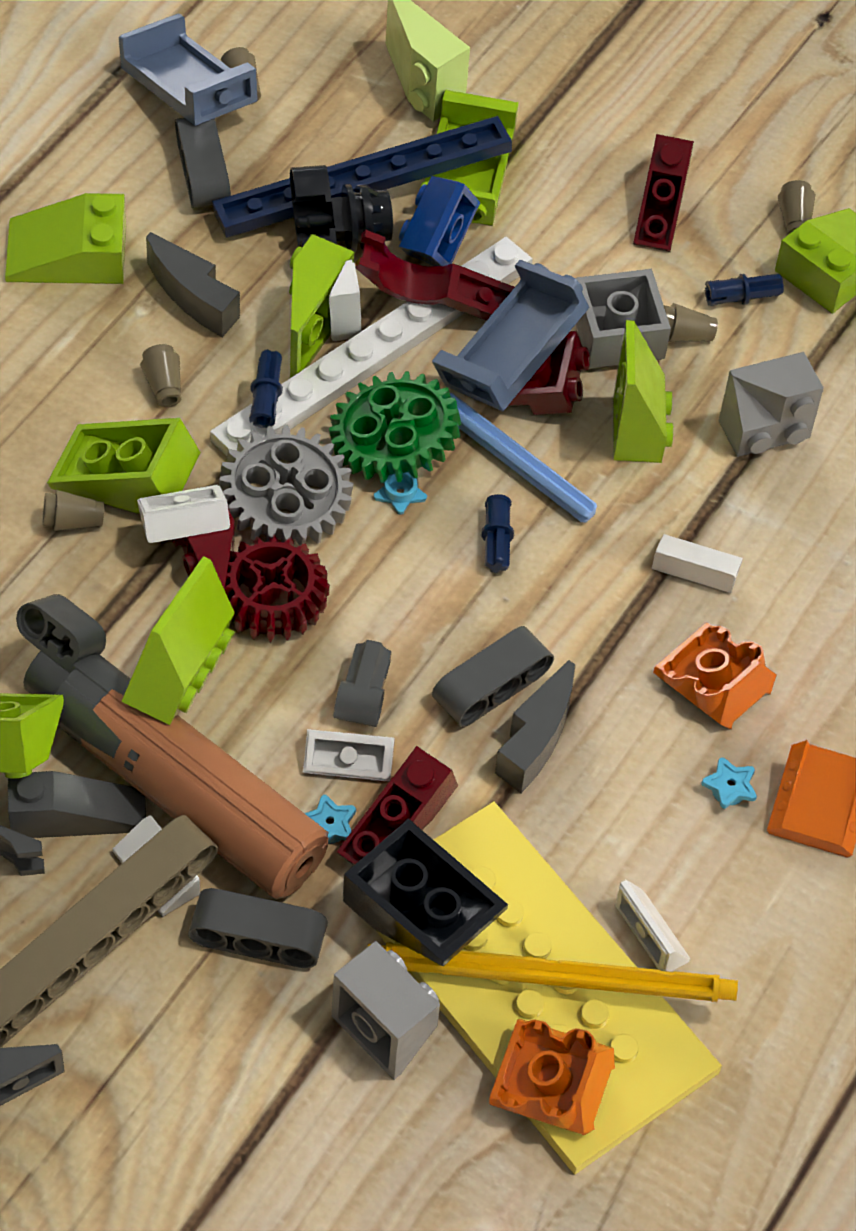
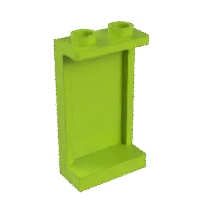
(486, 176)

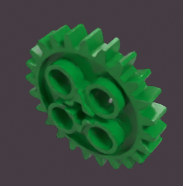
(395, 426)

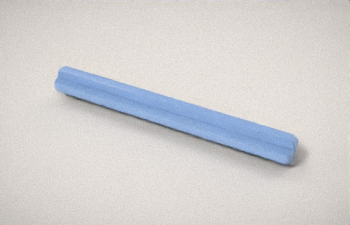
(525, 463)

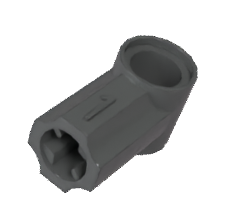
(362, 693)

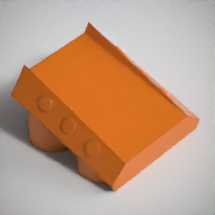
(717, 673)
(817, 800)
(553, 1075)

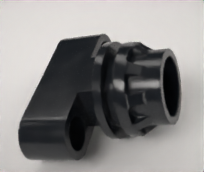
(339, 216)

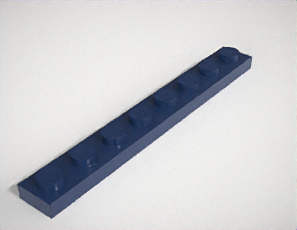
(377, 170)

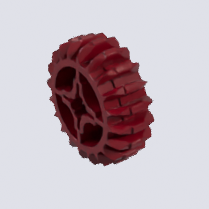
(275, 601)

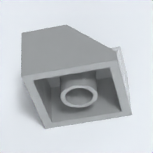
(613, 301)
(770, 404)
(384, 1007)

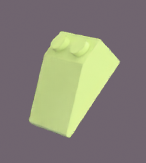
(425, 56)

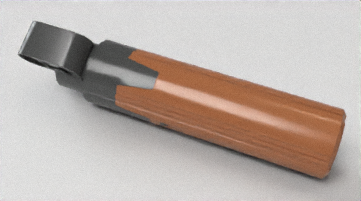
(165, 762)

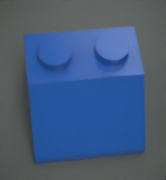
(439, 221)

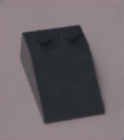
(420, 895)

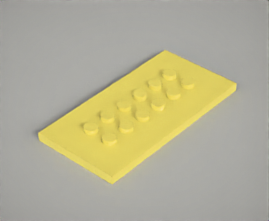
(653, 1047)

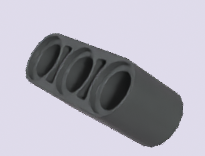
(202, 162)
(492, 676)
(258, 928)

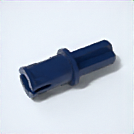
(743, 289)
(266, 389)
(497, 533)

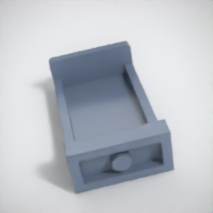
(185, 72)
(515, 337)

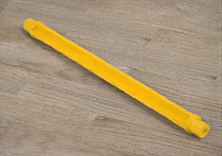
(574, 974)

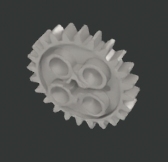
(286, 486)

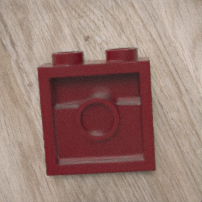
(558, 379)

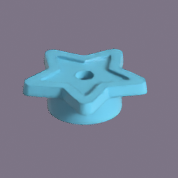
(400, 501)
(727, 794)
(341, 815)

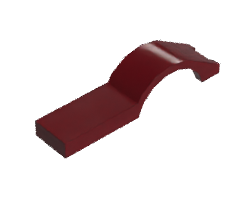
(433, 285)

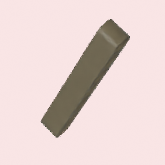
(100, 922)

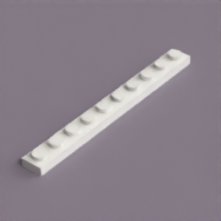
(365, 353)

